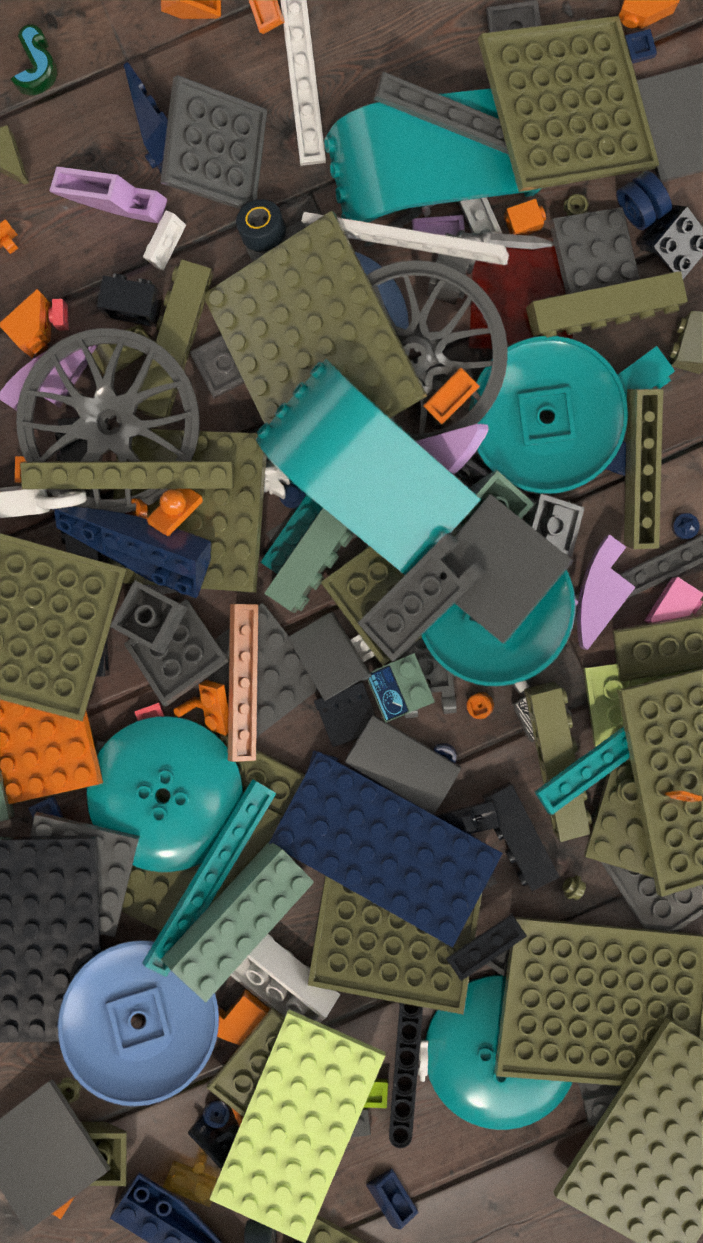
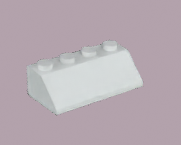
(283, 982)

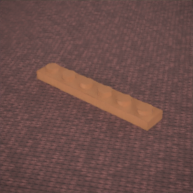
(243, 682)

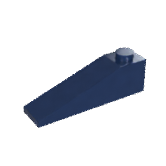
(150, 119)

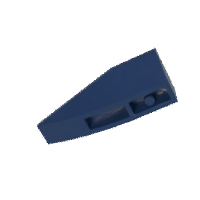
(169, 561)
(159, 1215)

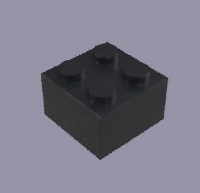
(129, 300)

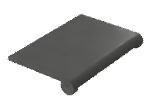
(329, 656)

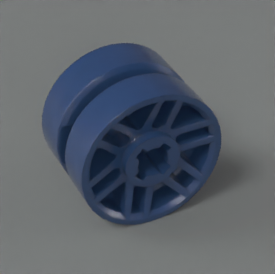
(644, 200)

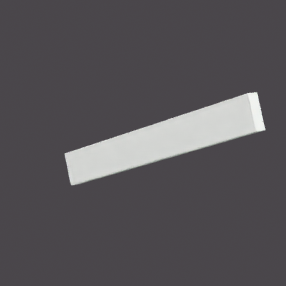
(303, 82)
(418, 240)

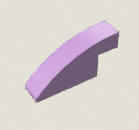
(108, 194)
(72, 365)
(455, 447)
(600, 592)

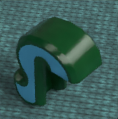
(44, 70)

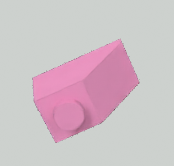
(675, 601)

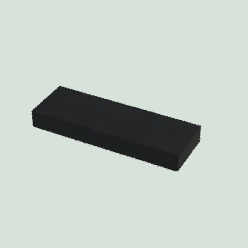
(486, 947)

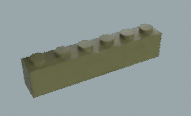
(607, 304)
(176, 332)
(643, 468)
(556, 752)

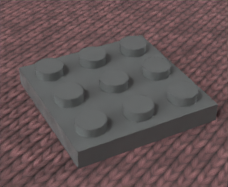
(594, 250)
(186, 661)

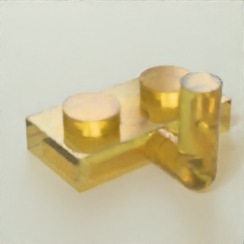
(191, 1181)

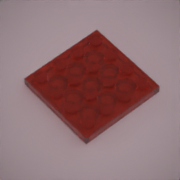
(512, 287)

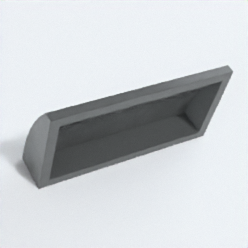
(403, 764)

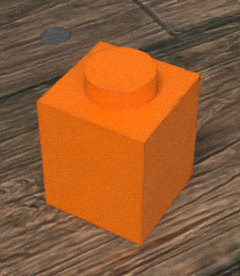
(525, 218)

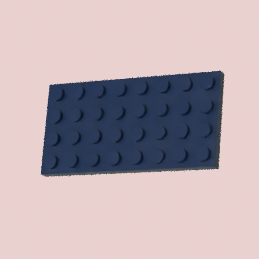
(386, 848)

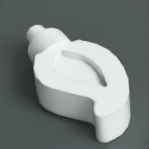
(423, 1060)

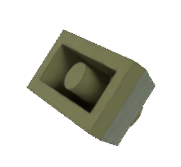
(10, 158)

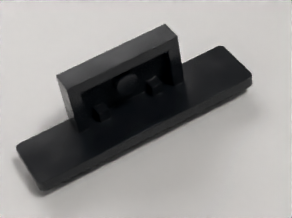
(212, 1140)

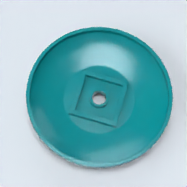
(586, 408)
(482, 659)
(188, 764)
(464, 1059)

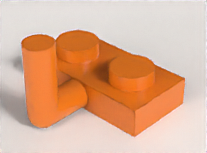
(213, 703)

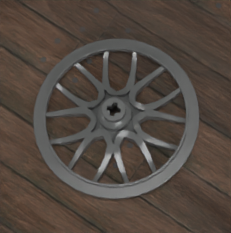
(433, 343)
(104, 406)

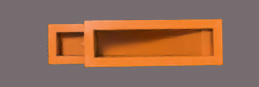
(241, 1018)

